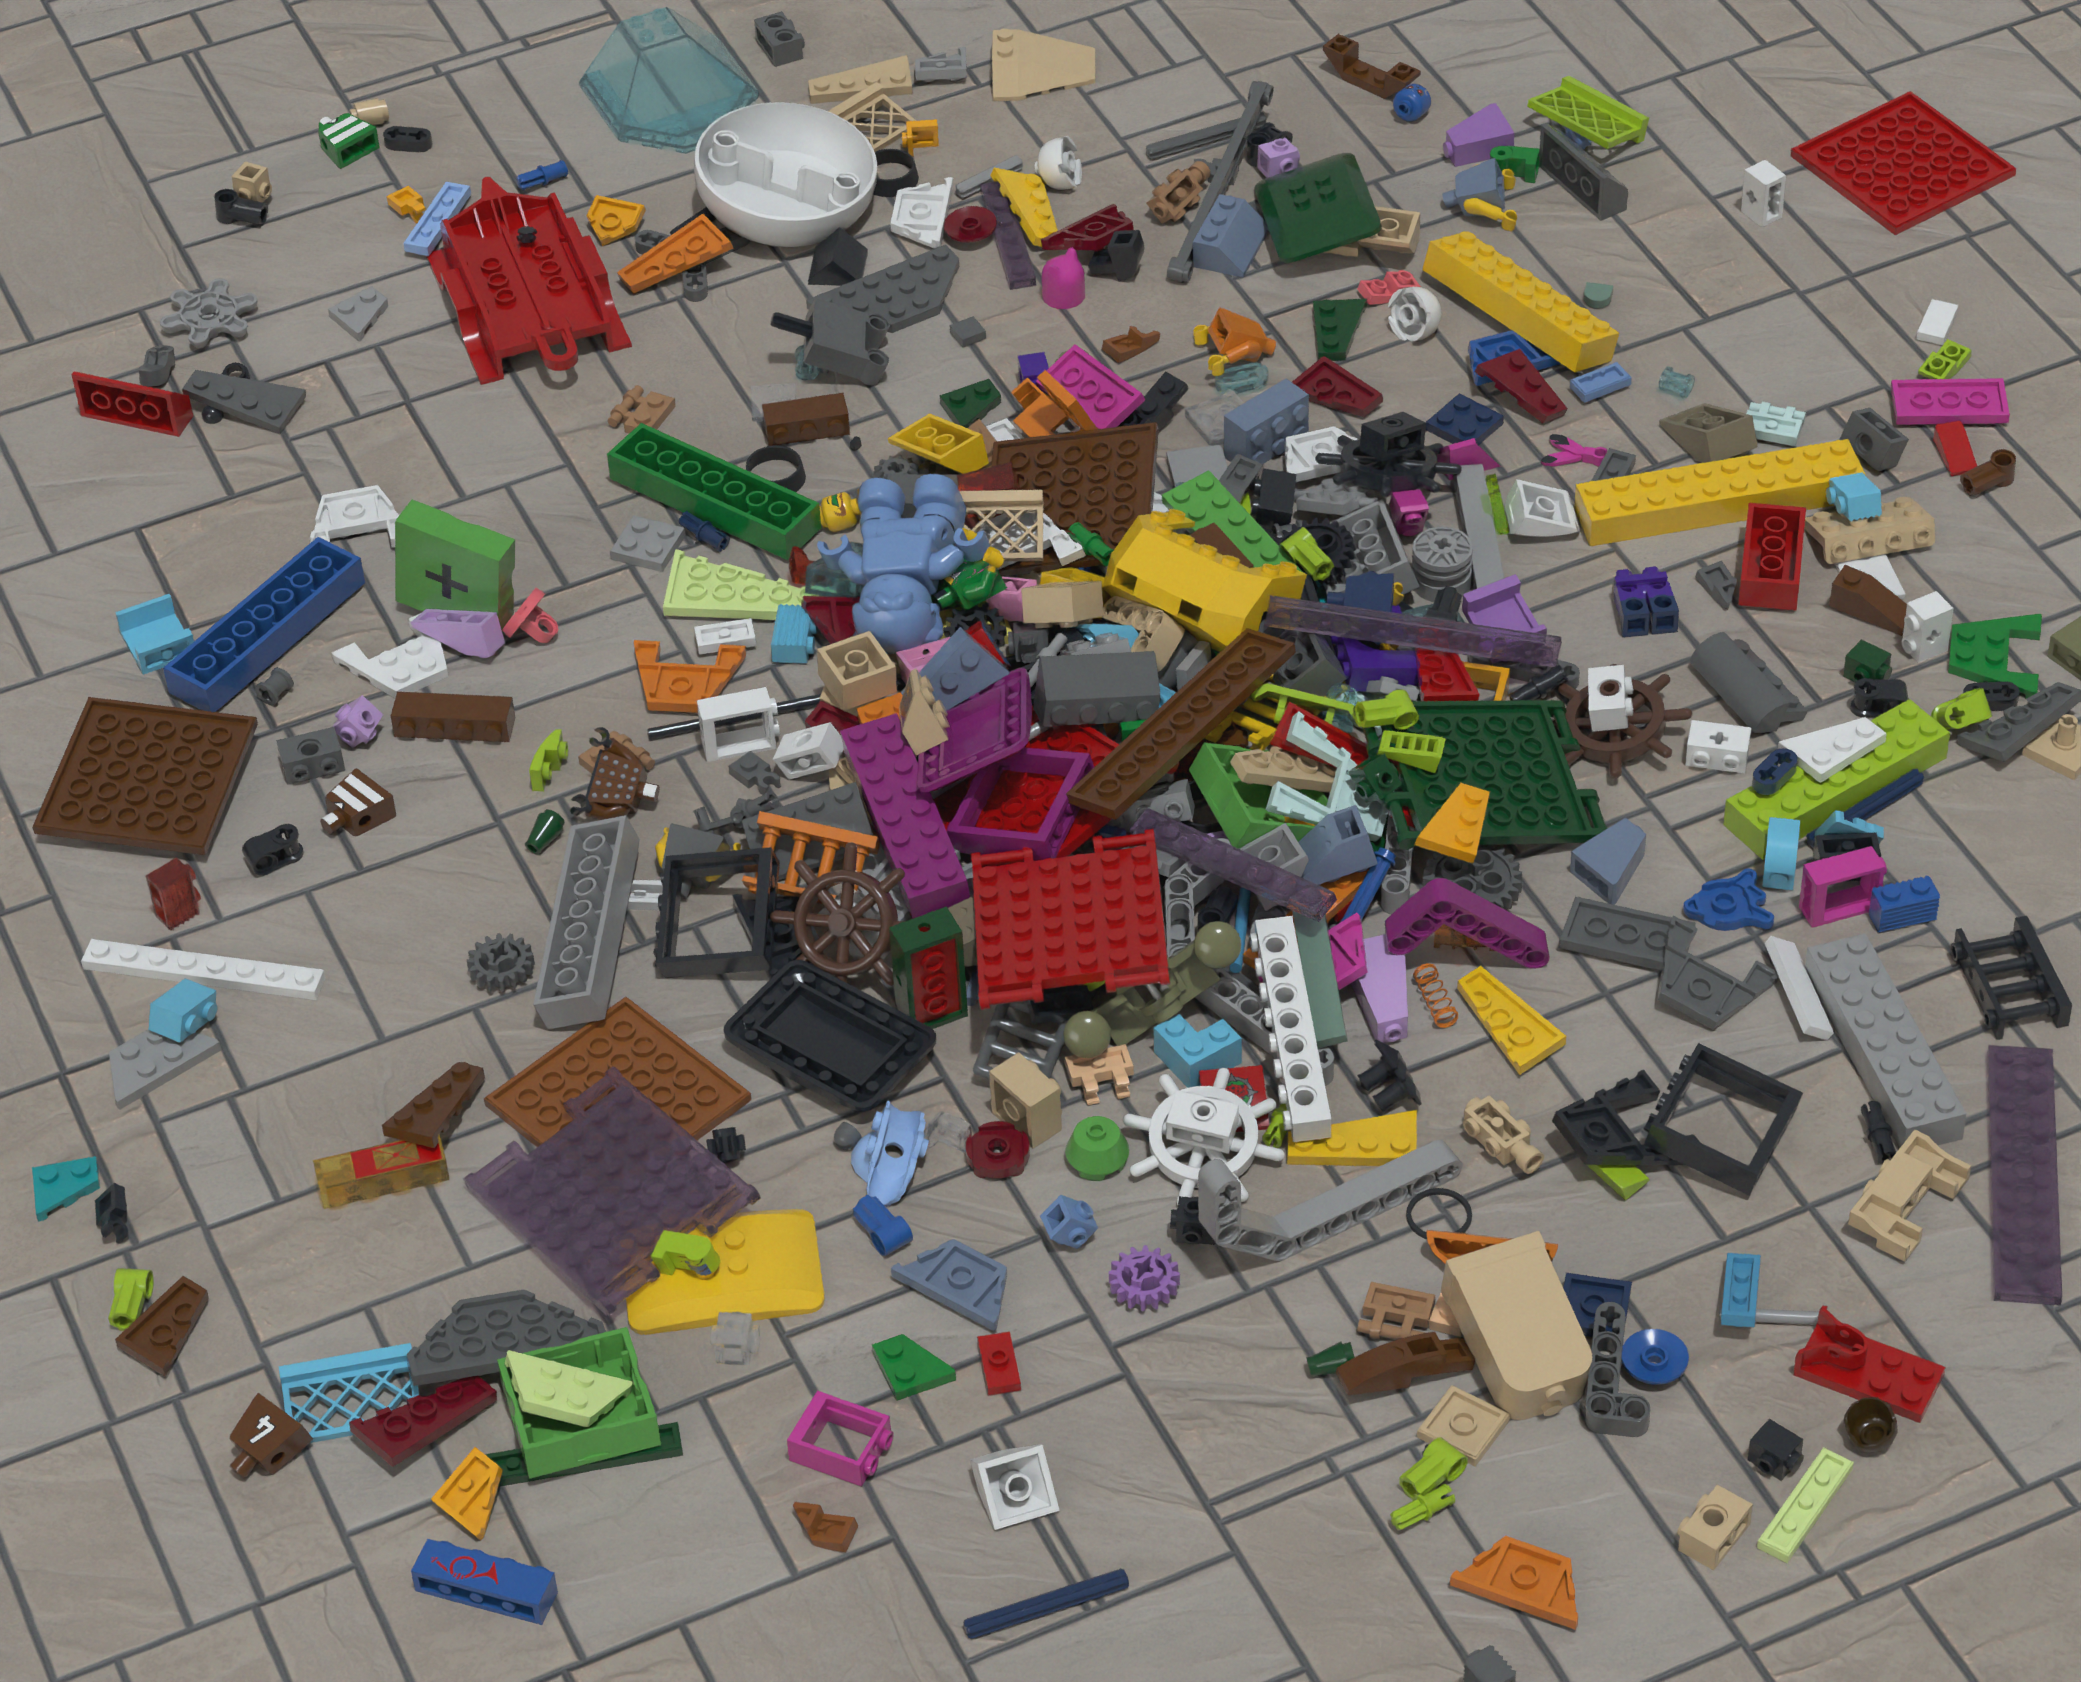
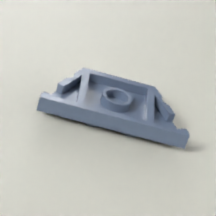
(959, 1280)

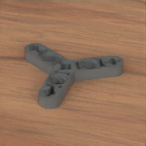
(648, 239)

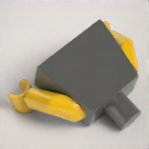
(686, 840)

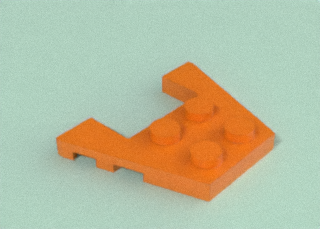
(679, 686)

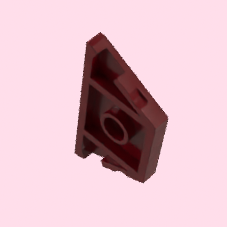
(1090, 232)
(831, 615)

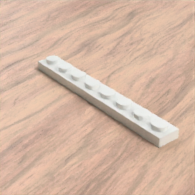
(203, 969)

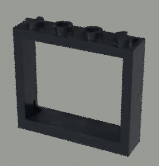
(710, 864)
(1740, 1080)

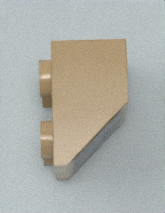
(921, 716)

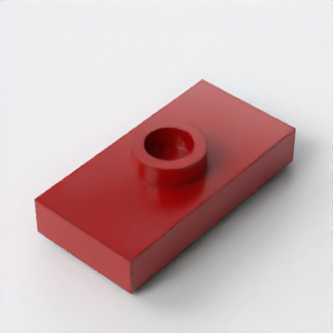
(999, 1363)

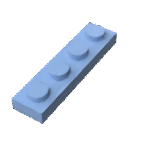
(444, 206)

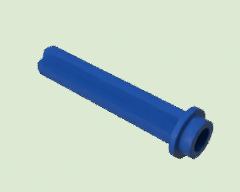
(1371, 883)

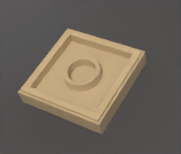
(1464, 1423)

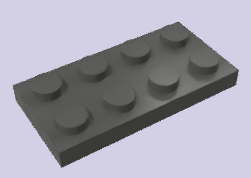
(1616, 933)

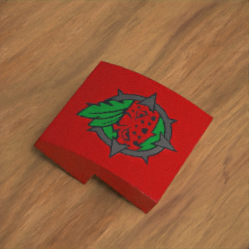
(1246, 1084)

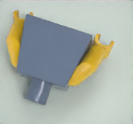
(1483, 193)

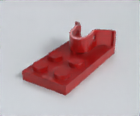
(1862, 1368)

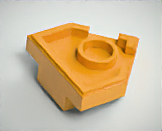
(614, 218)

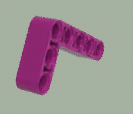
(1469, 914)

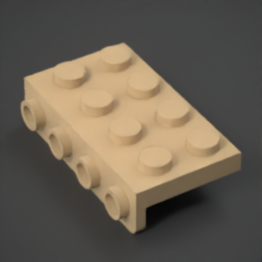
(1899, 528)

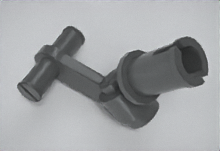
(738, 813)

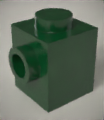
(1867, 662)

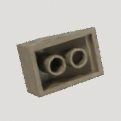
(1712, 432)

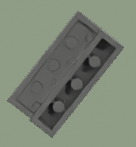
(1746, 683)

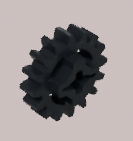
(971, 616)

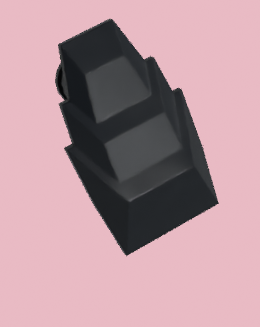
(1390, 1065)

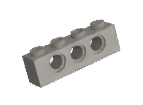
(1169, 799)

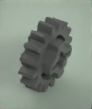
(500, 962)

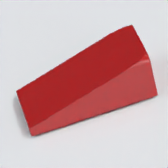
(1954, 447)

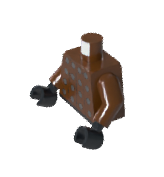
(615, 783)

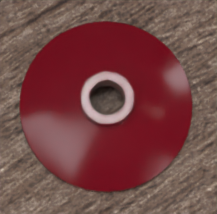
(970, 224)

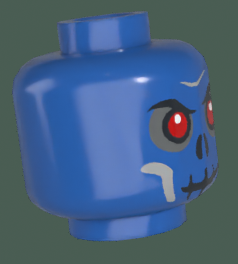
(1412, 102)

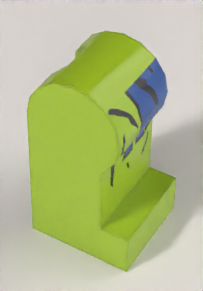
(685, 1252)

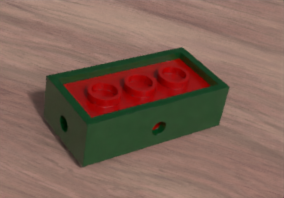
(929, 968)

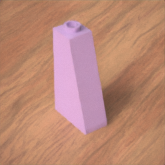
(1383, 991)

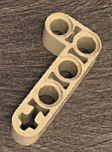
(1155, 628)

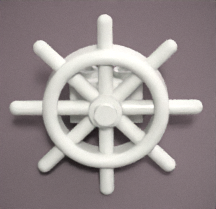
(1204, 1123)

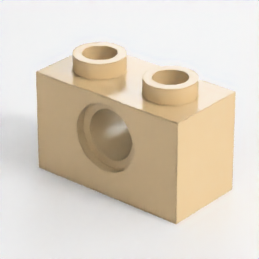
(1729, 1520)

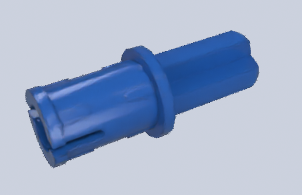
(542, 175)

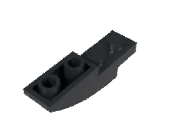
(1158, 402)

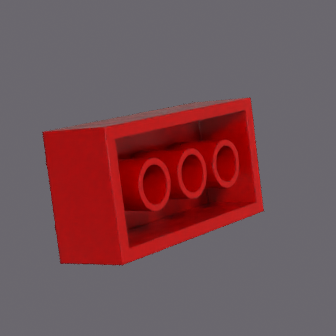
(1772, 556)

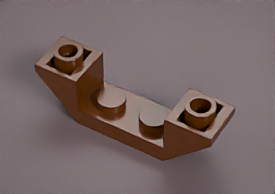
(1345, 58)

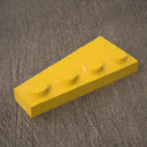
(1028, 201)
(1511, 1022)
(1359, 1142)

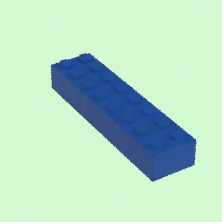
(264, 625)

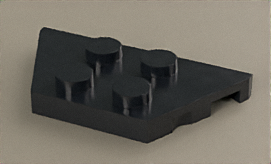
(785, 944)

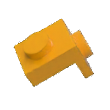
(920, 135)

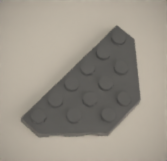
(903, 291)
(487, 1328)

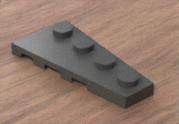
(248, 399)
(2021, 723)

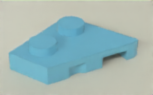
(1837, 825)

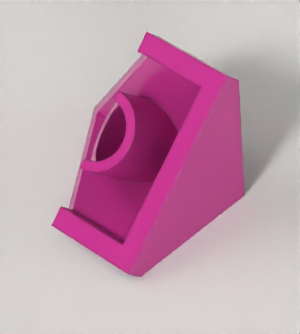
(1465, 453)

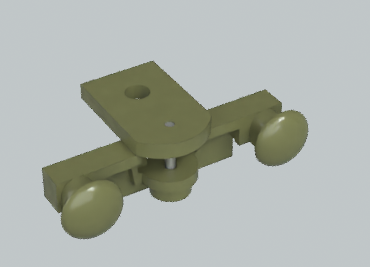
(1128, 1016)

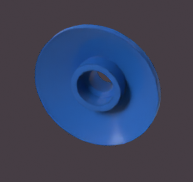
(1659, 1347)

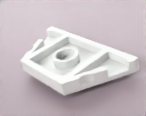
(921, 212)
(1303, 448)

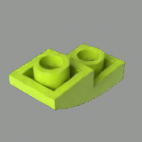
(1946, 361)
(548, 759)

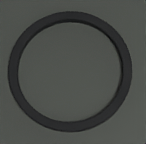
(1438, 1191)

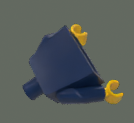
(1370, 592)

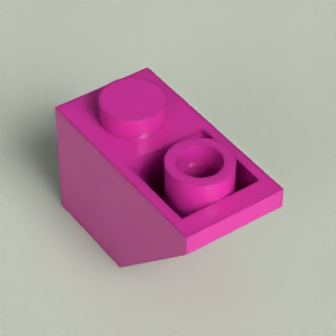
(1408, 511)

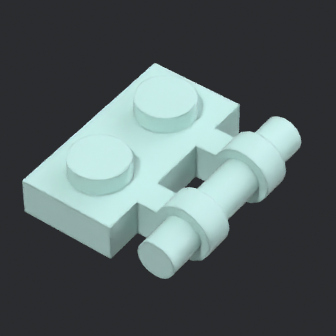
(1776, 423)

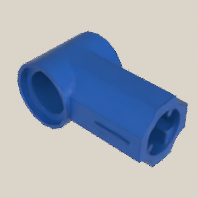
(885, 1230)

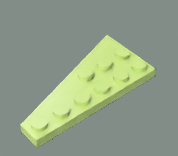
(724, 591)

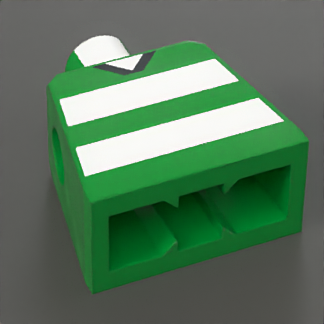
(347, 139)

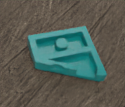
(63, 1184)

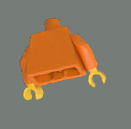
(1234, 338)

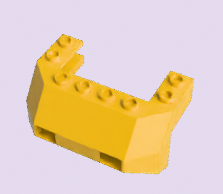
(1192, 581)

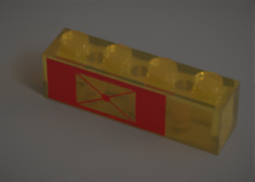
(379, 1171)

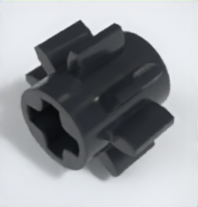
(726, 1144)

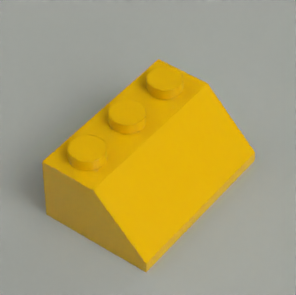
(943, 443)

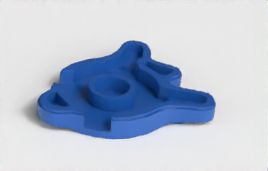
(1730, 903)

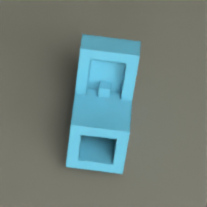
(1781, 853)

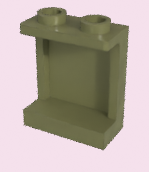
(2066, 648)

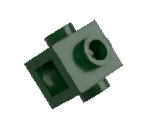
(1375, 778)

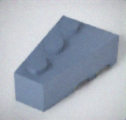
(961, 669)

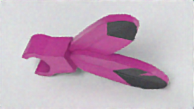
(1572, 452)

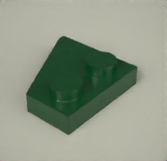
(970, 402)

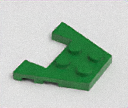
(1982, 649)

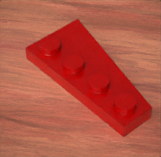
(1335, 736)

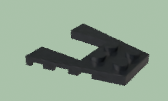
(1600, 1133)

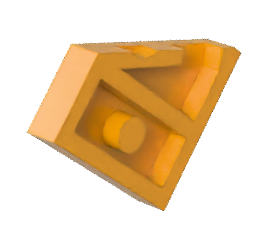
(471, 1492)

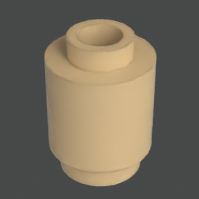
(371, 111)

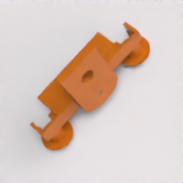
(1047, 412)

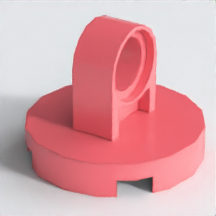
(529, 617)

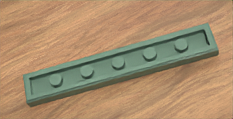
(1320, 980)

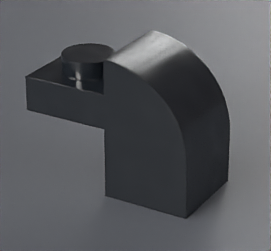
(1121, 256)

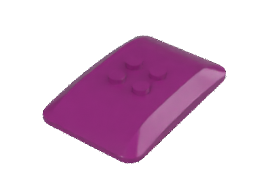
(980, 732)

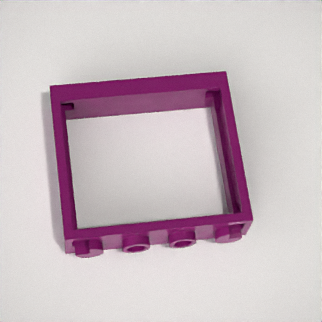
(1056, 823)

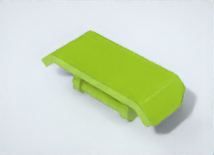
(1305, 699)

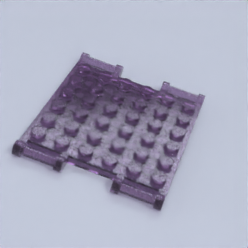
(608, 1190)

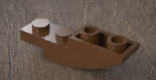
(1397, 1362)

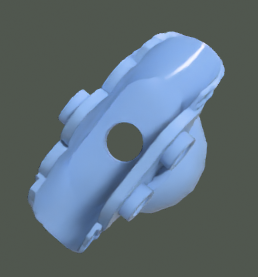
(887, 1175)

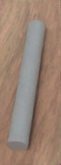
(1784, 1316)

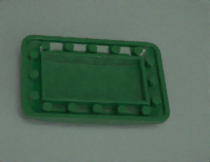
(1317, 207)

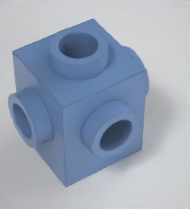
(1069, 1221)

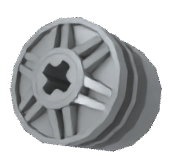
(1442, 559)

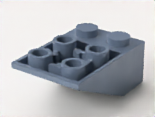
(1337, 847)

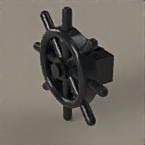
(1389, 457)

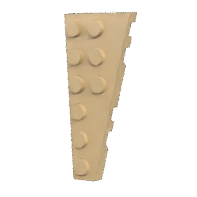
(1284, 766)

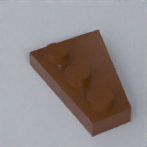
(164, 1326)

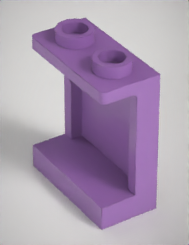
(1500, 607)

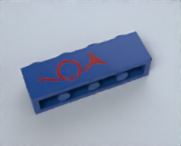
(484, 1581)

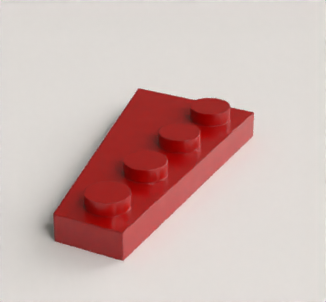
(1443, 677)

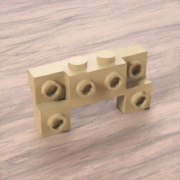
(1900, 1187)

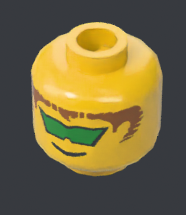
(839, 512)

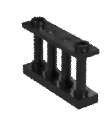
(2032, 960)

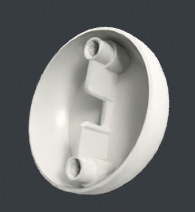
(784, 173)

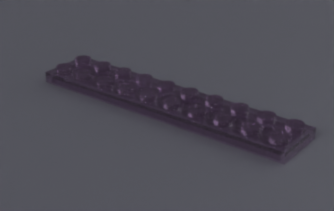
(2024, 1176)

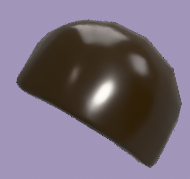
(1870, 1424)

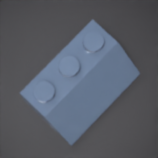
(1229, 237)

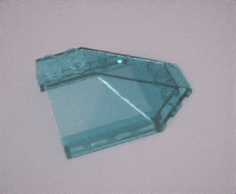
(664, 81)

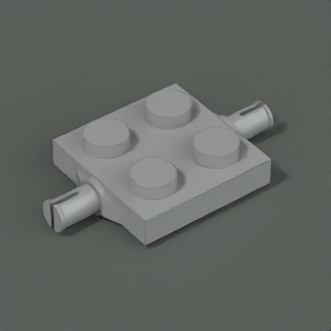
(1334, 498)

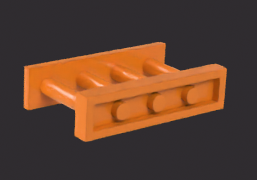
(803, 832)

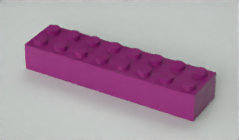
(904, 816)

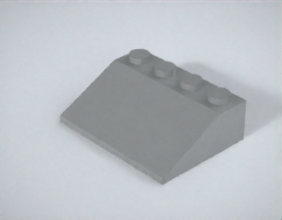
(1376, 547)

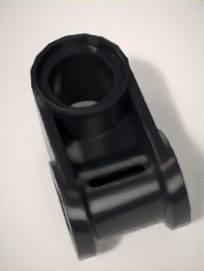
(1265, 134)
(1879, 696)
(272, 851)

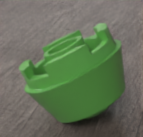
(1097, 1148)

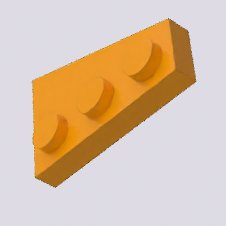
(1457, 824)

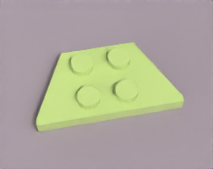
(563, 1390)

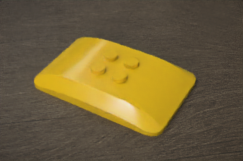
(764, 1270)

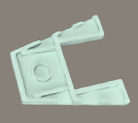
(1295, 805)

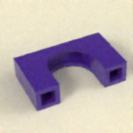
(1370, 664)

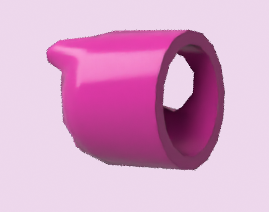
(1063, 281)

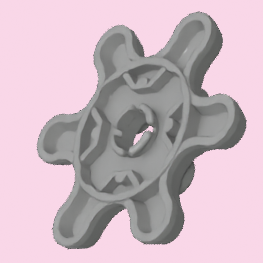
(211, 302)

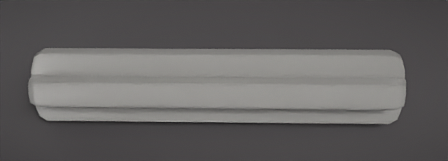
(973, 183)

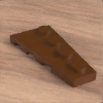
(432, 1109)

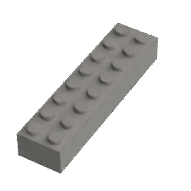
(587, 923)
(1884, 1040)

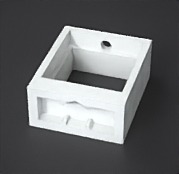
(739, 741)

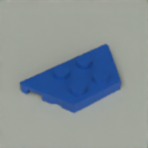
(1501, 344)

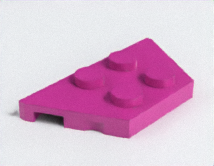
(1347, 950)

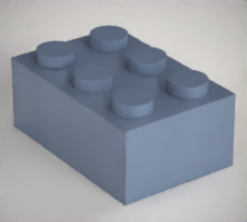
(1265, 421)

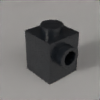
(1776, 1450)

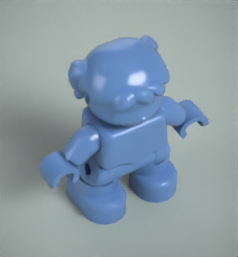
(905, 558)

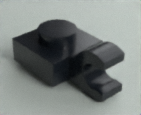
(109, 1210)

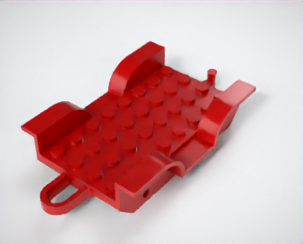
(519, 293)

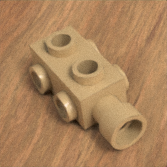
(1501, 1134)

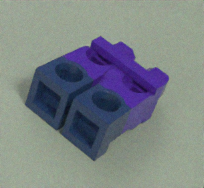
(1645, 599)

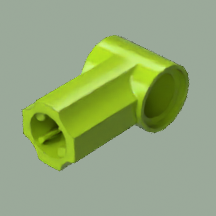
(1304, 550)
(1393, 709)
(130, 1292)
(1438, 1464)

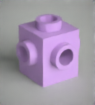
(1277, 157)
(357, 721)

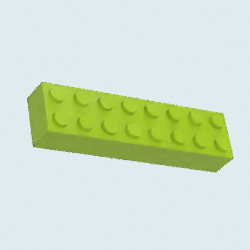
(1911, 743)

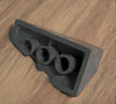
(1312, 667)

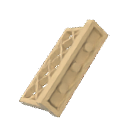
(864, 106)
(1006, 503)

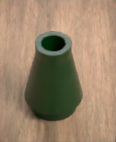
(545, 830)
(1330, 1359)

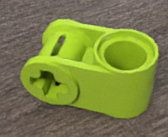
(1964, 710)

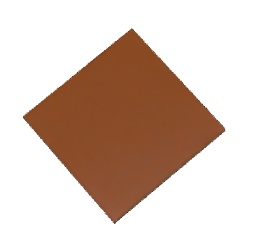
(644, 1053)

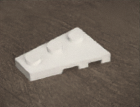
(1834, 748)

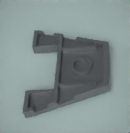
(1701, 988)

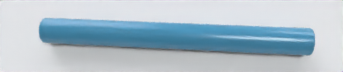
(1241, 925)

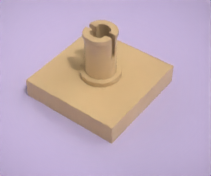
(2058, 747)

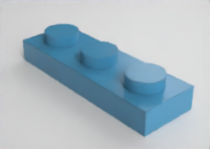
(1740, 1290)

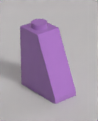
(1477, 135)

